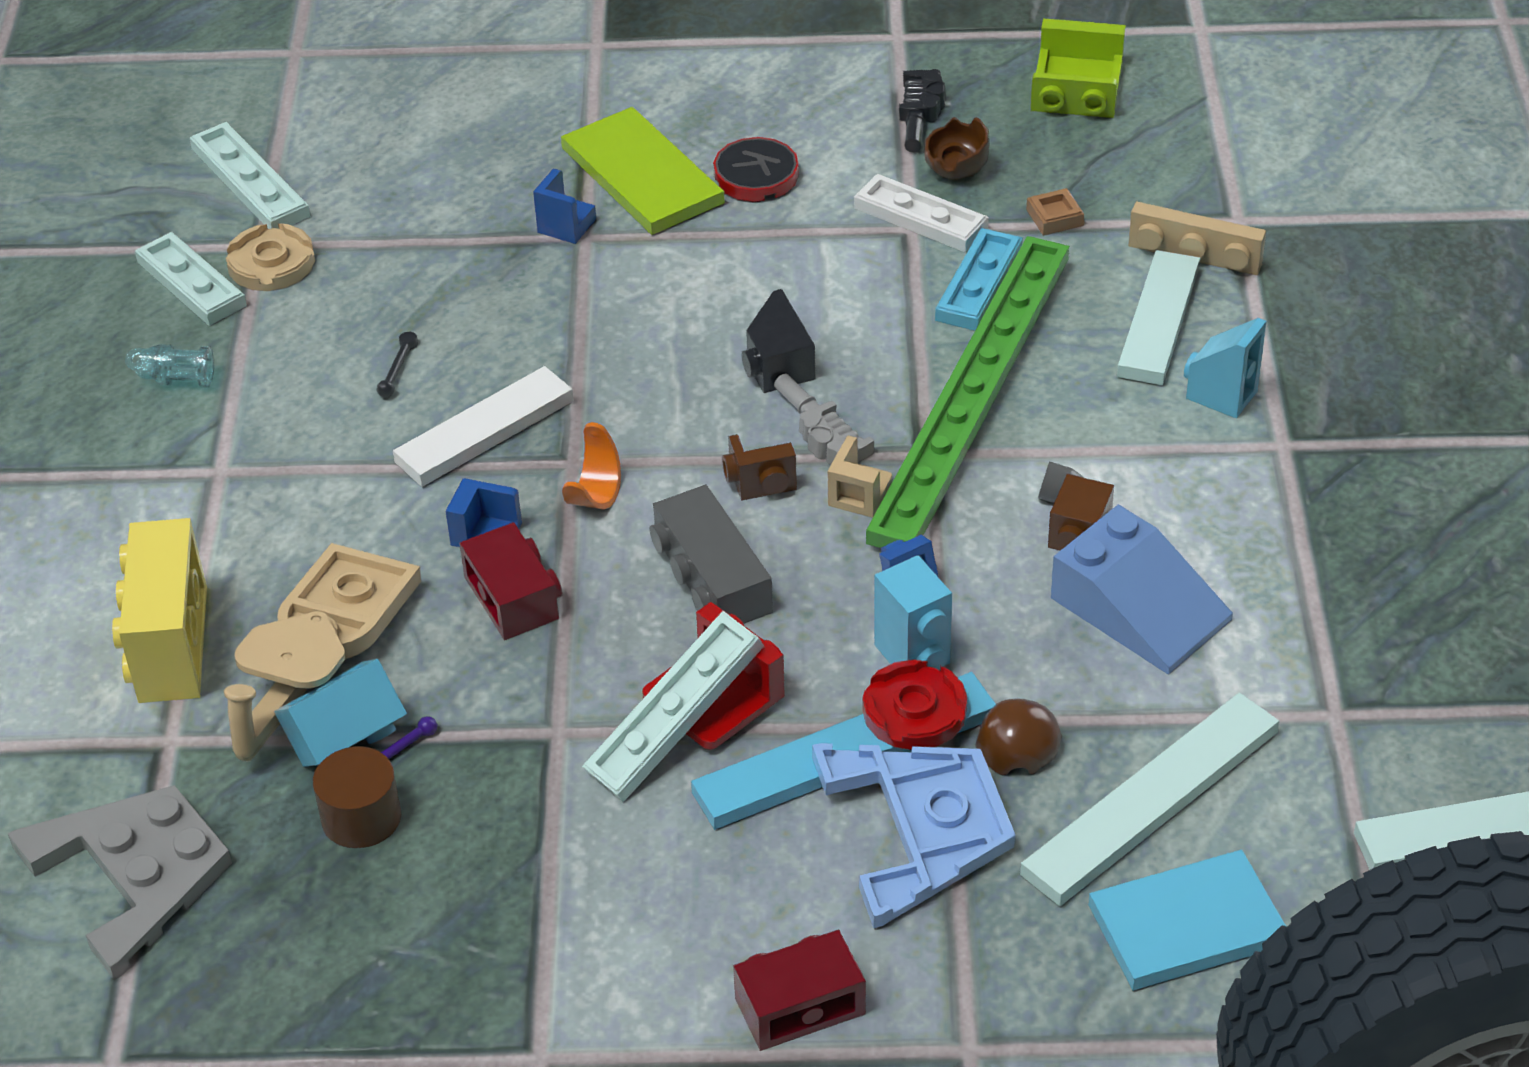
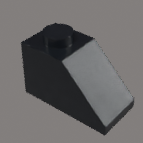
(778, 345)

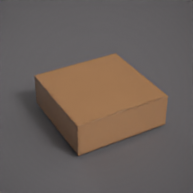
(1055, 211)

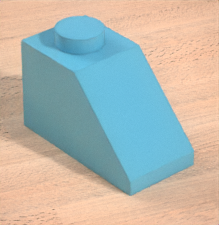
(1227, 369)

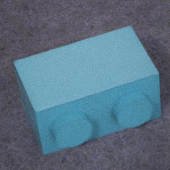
(912, 614)
(341, 713)

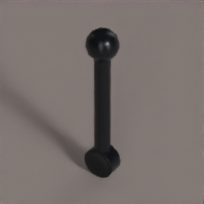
(407, 341)

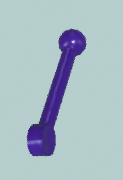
(426, 727)

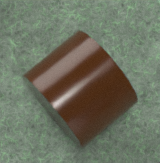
(357, 797)

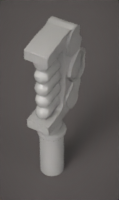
(820, 423)

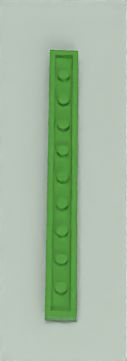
(968, 394)

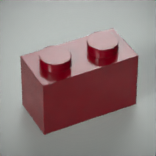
(510, 580)
(799, 989)

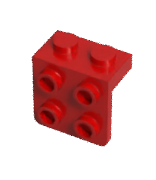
(747, 696)

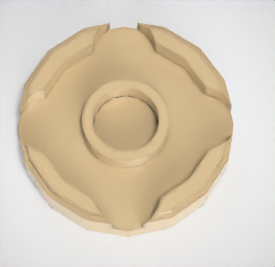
(270, 257)

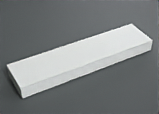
(483, 426)

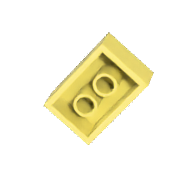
(161, 610)

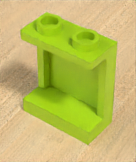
(1078, 68)

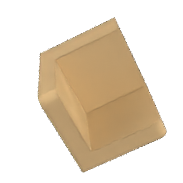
(854, 485)

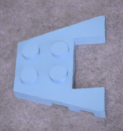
(942, 811)

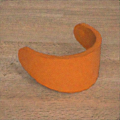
(600, 471)

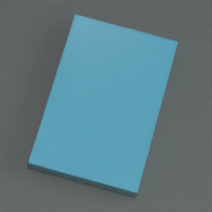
(1185, 919)

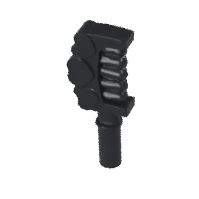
(922, 102)

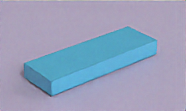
(977, 279)

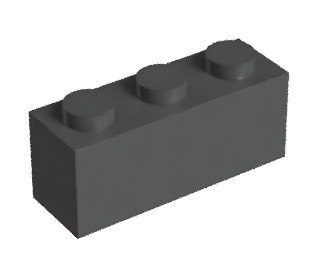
(711, 555)

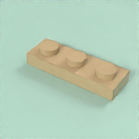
(1189, 234)

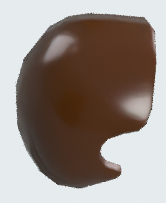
(958, 148)
(1018, 736)

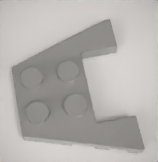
(149, 849)

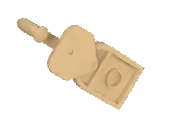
(322, 622)

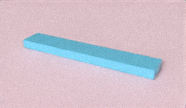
(790, 770)

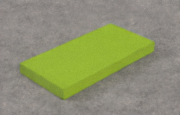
(642, 170)

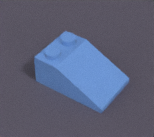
(1137, 590)

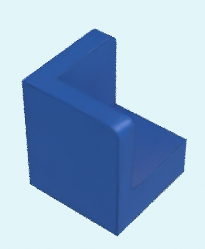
(561, 214)
(481, 508)

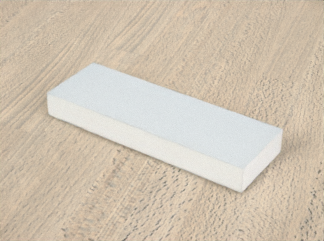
(920, 212)

